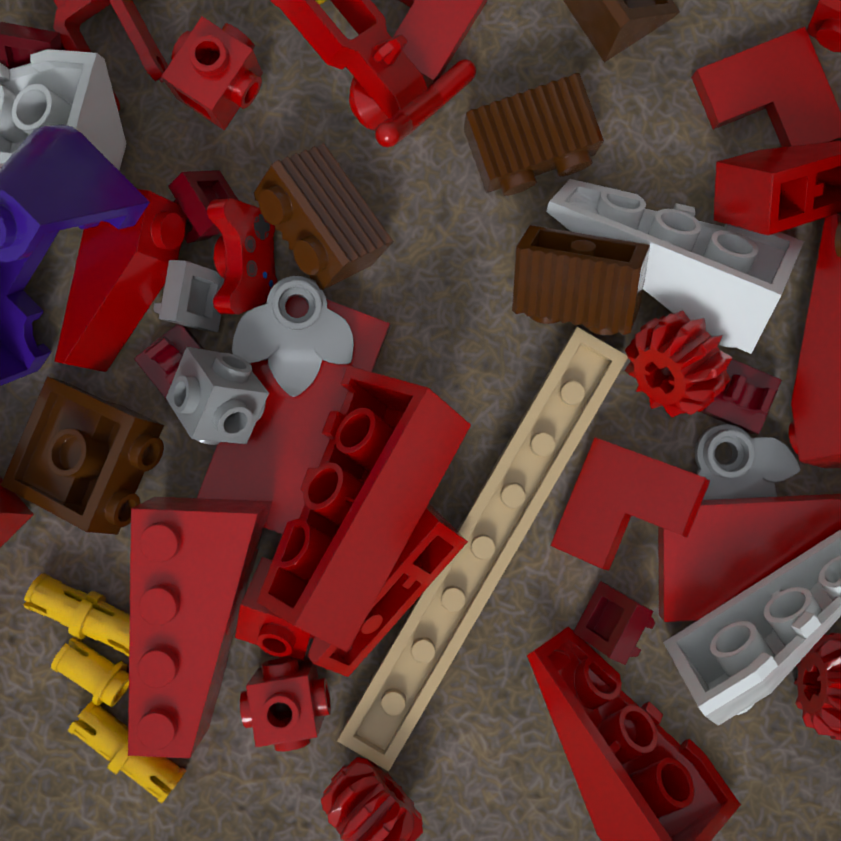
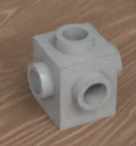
(216, 396)

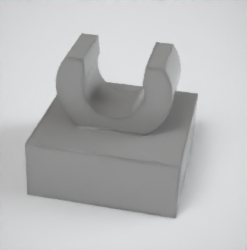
(190, 296)

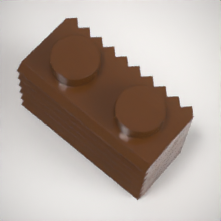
(533, 135)
(321, 216)
(579, 279)

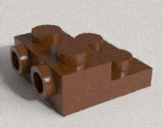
(83, 458)

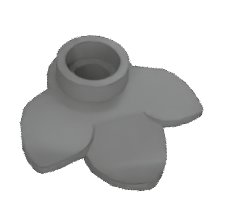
(293, 344)
(753, 465)

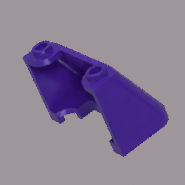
(47, 187)

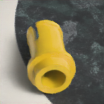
(92, 672)

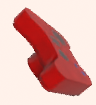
(242, 255)

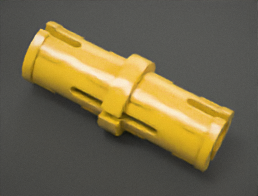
(81, 612)
(110, 739)

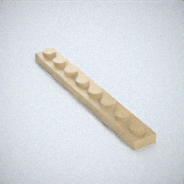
(493, 532)

